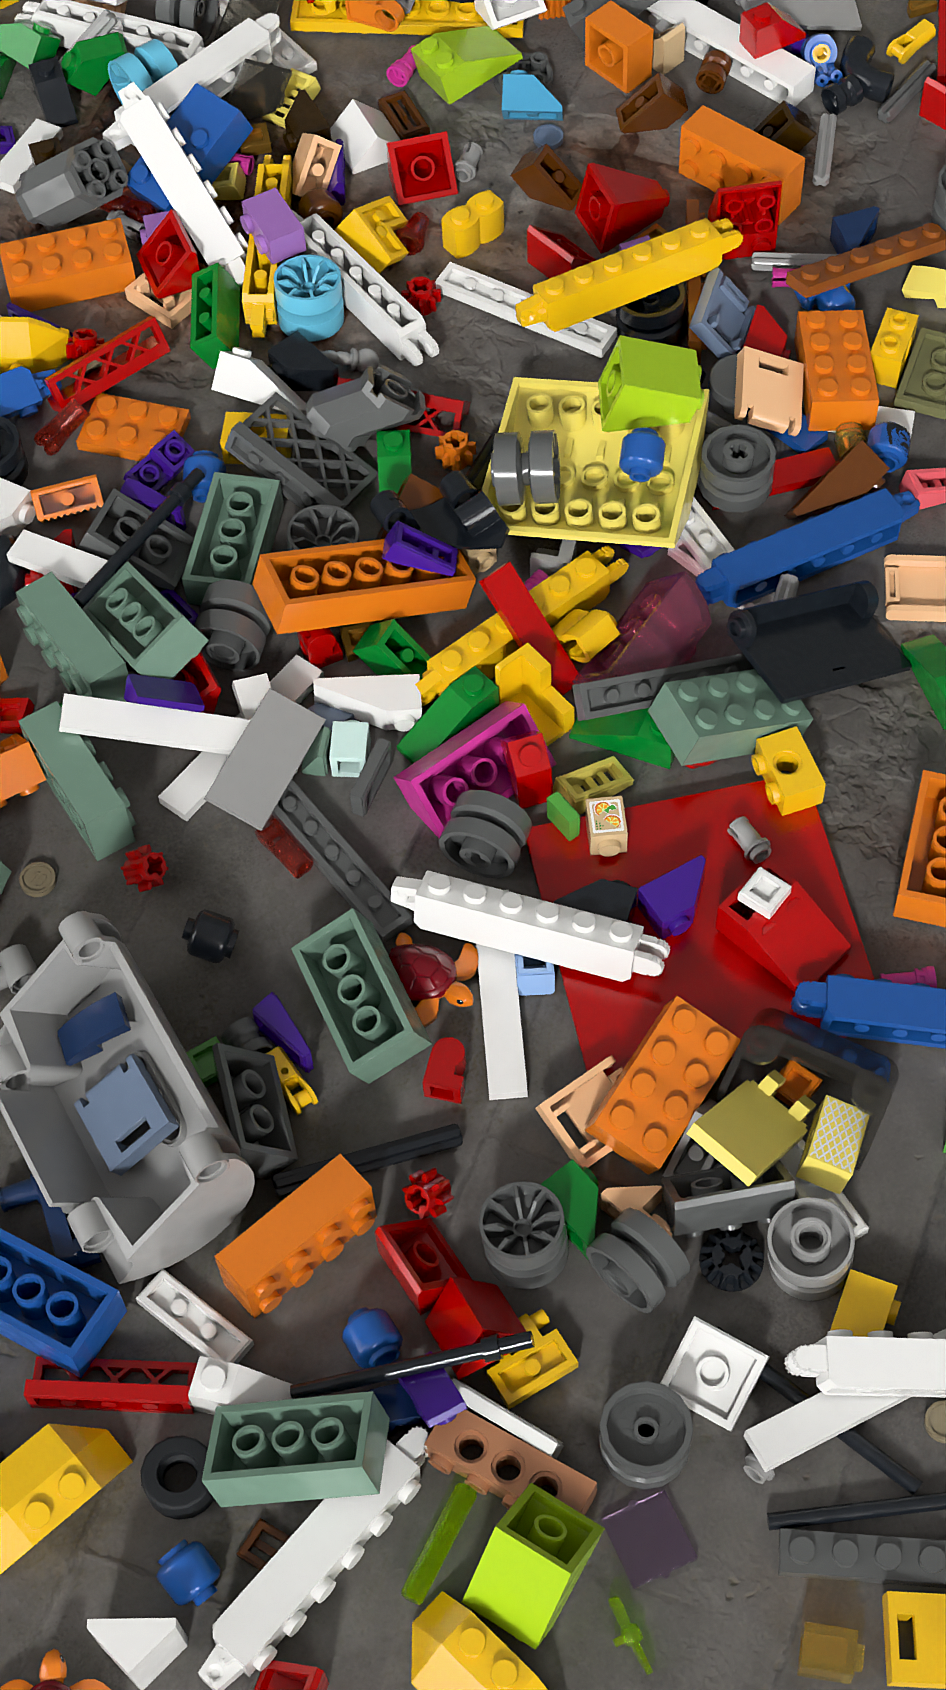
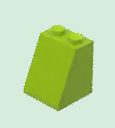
(649, 385)
(532, 1565)

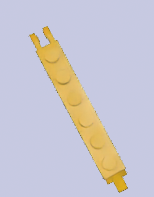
(628, 275)
(258, 283)
(575, 586)

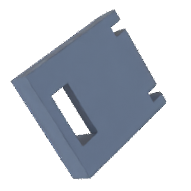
(719, 315)
(119, 1107)

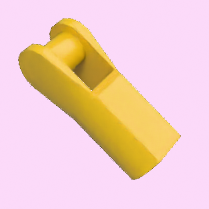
(910, 42)
(290, 1079)

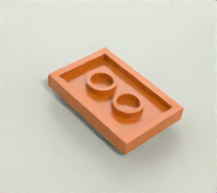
(129, 426)

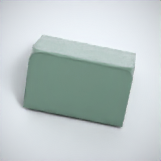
(317, 758)

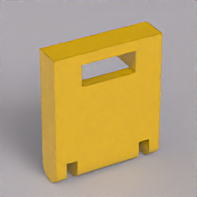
(929, 1636)

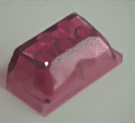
(654, 630)

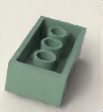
(232, 532)
(144, 625)
(71, 640)
(722, 715)
(80, 782)
(361, 996)
(296, 1449)

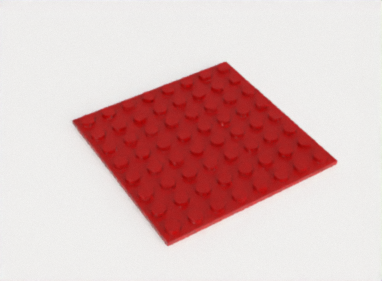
(702, 962)

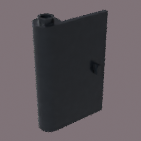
(817, 641)

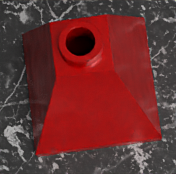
(618, 204)

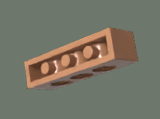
(503, 1449)

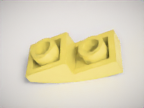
(926, 283)

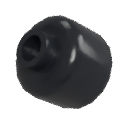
(210, 936)

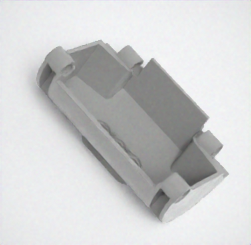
(179, 1190)

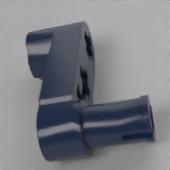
(62, 1237)

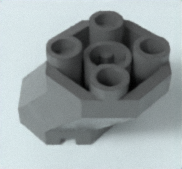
(72, 183)
(363, 406)

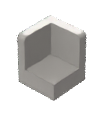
(553, 560)

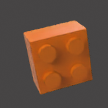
(618, 46)

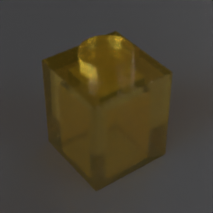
(830, 1653)

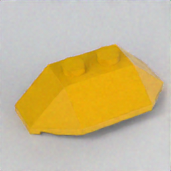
(31, 344)
(50, 1481)
(461, 1653)

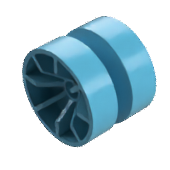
(144, 68)
(309, 297)

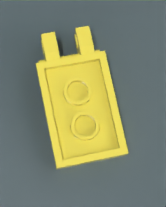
(752, 1128)

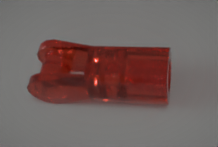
(131, 207)
(61, 427)
(285, 849)

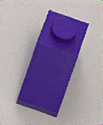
(673, 898)

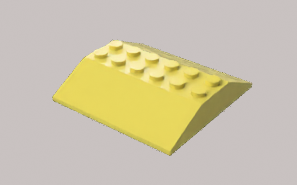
(595, 494)

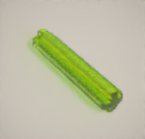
(439, 1543)

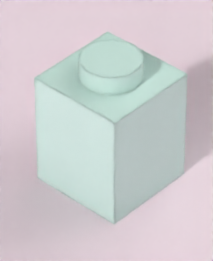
(349, 747)

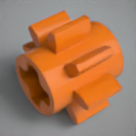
(455, 450)

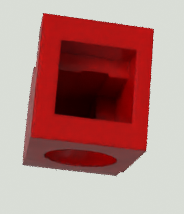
(319, 647)
(444, 1071)

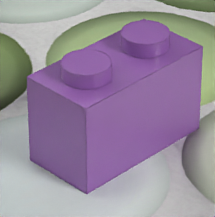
(273, 226)

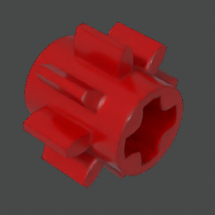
(422, 294)
(82, 342)
(144, 868)
(427, 1193)

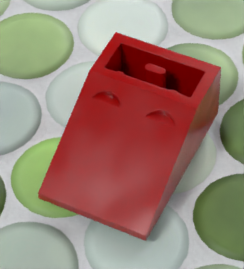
(752, 212)
(792, 944)

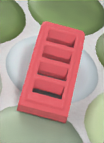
(918, 481)

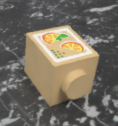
(606, 826)

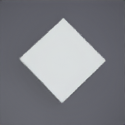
(714, 1373)

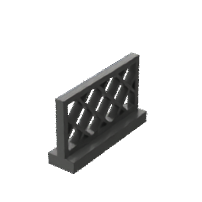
(297, 486)

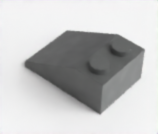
(158, 559)

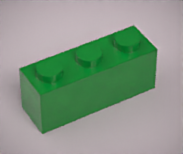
(214, 313)

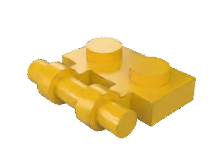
(535, 1368)

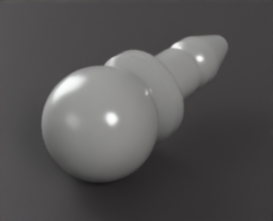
(355, 359)

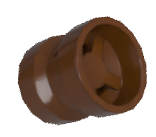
(713, 72)

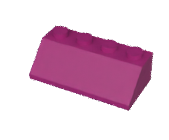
(465, 763)

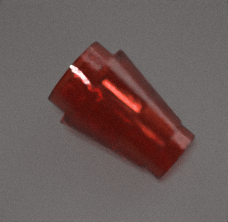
(414, 233)

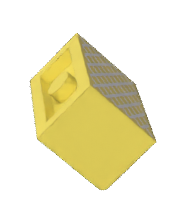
(832, 1145)

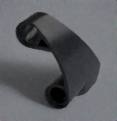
(459, 519)

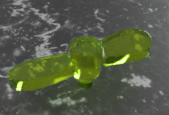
(630, 1633)

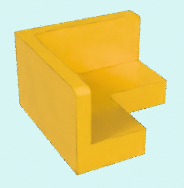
(371, 233)
(527, 680)

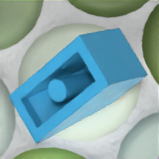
(528, 98)

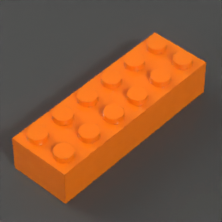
(352, 587)

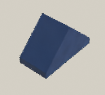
(854, 229)

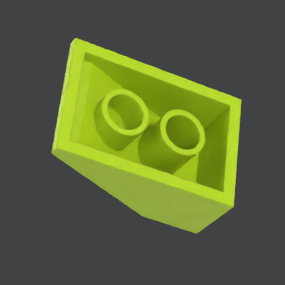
(462, 60)

